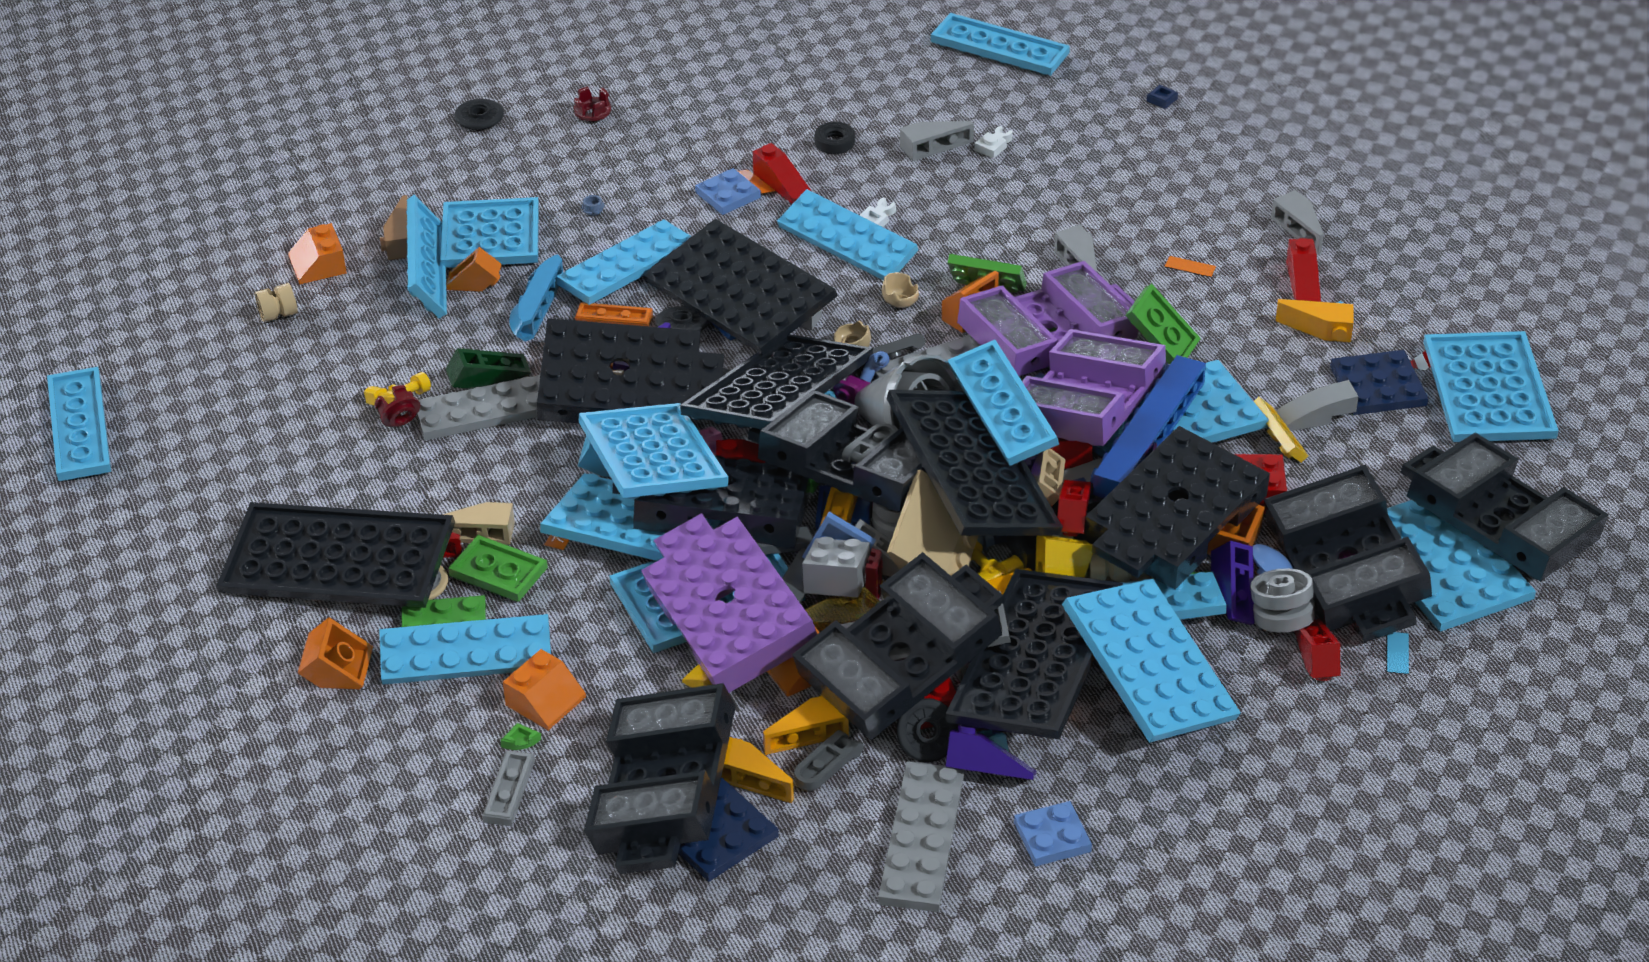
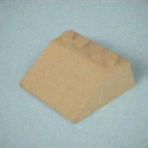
(929, 529)

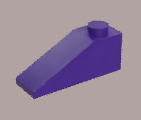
(1234, 572)
(980, 753)

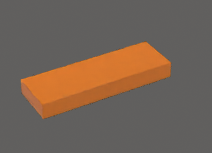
(614, 314)

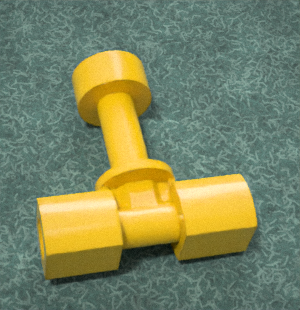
(418, 383)
(992, 568)

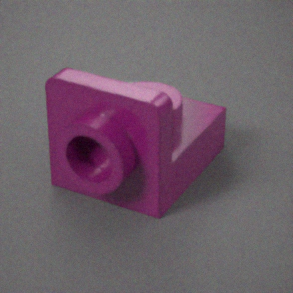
(848, 388)

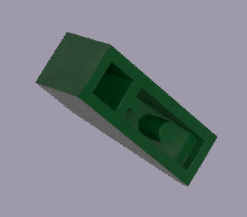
(483, 368)

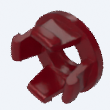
(585, 102)
(404, 401)

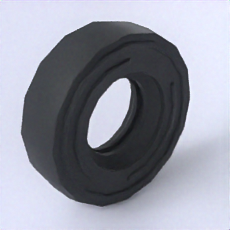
(834, 129)

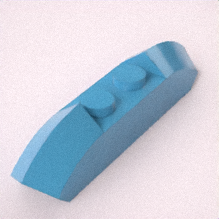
(535, 302)

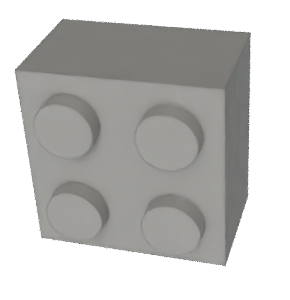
(835, 567)

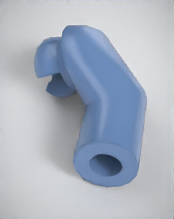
(875, 363)

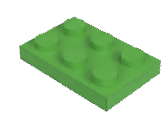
(968, 269)
(1162, 324)
(498, 568)
(445, 611)

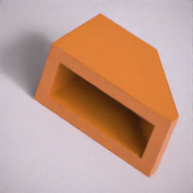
(474, 272)

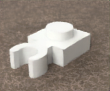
(993, 144)
(879, 214)

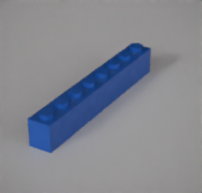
(1150, 423)

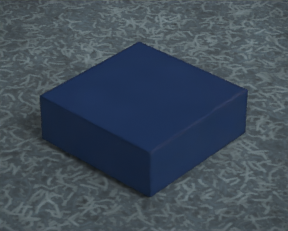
(1162, 96)

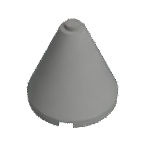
(915, 373)

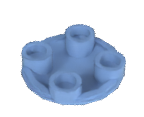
(1269, 559)

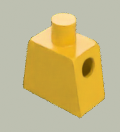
(1063, 555)

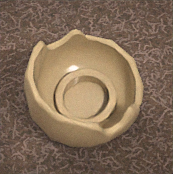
(899, 291)
(853, 334)

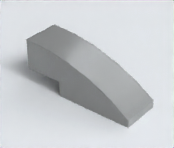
(1319, 406)

